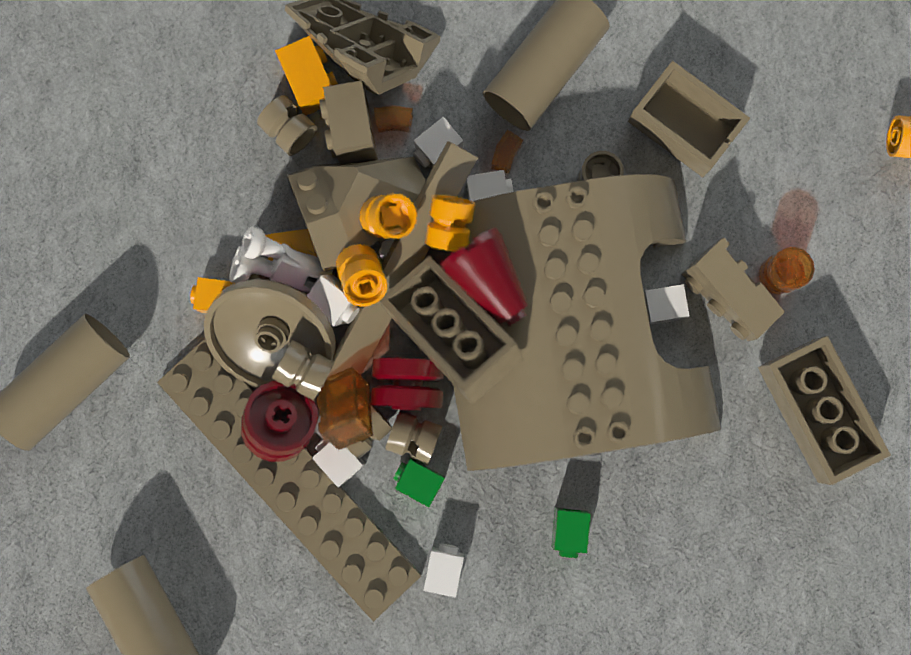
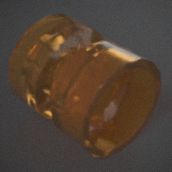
(786, 270)

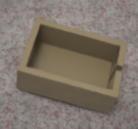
(688, 119)

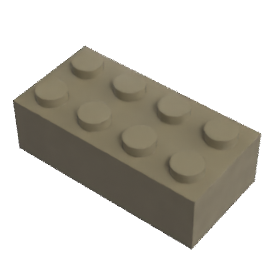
(451, 330)
(824, 411)

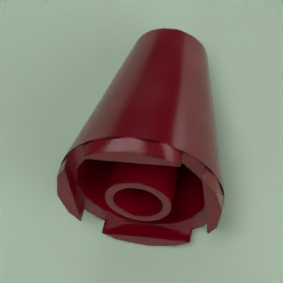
(488, 277)

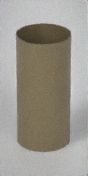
(546, 61)
(59, 381)
(139, 612)

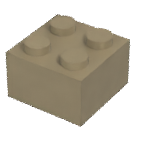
(349, 123)

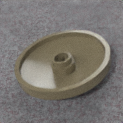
(255, 324)

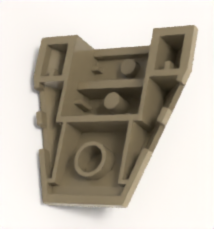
(366, 44)
(335, 193)

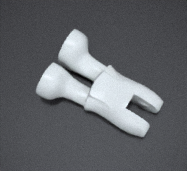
(287, 267)

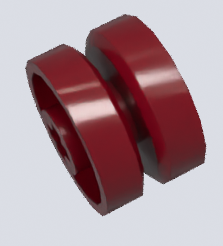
(407, 384)
(283, 438)

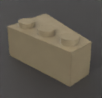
(732, 292)

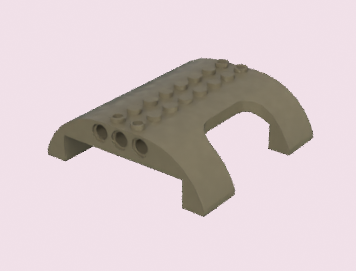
(586, 336)

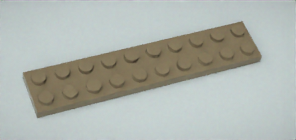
(295, 489)

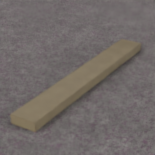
(403, 256)

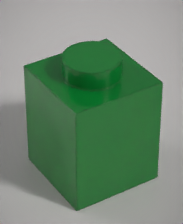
(418, 482)
(570, 532)

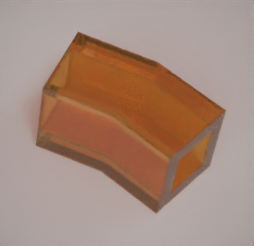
(393, 118)
(506, 151)

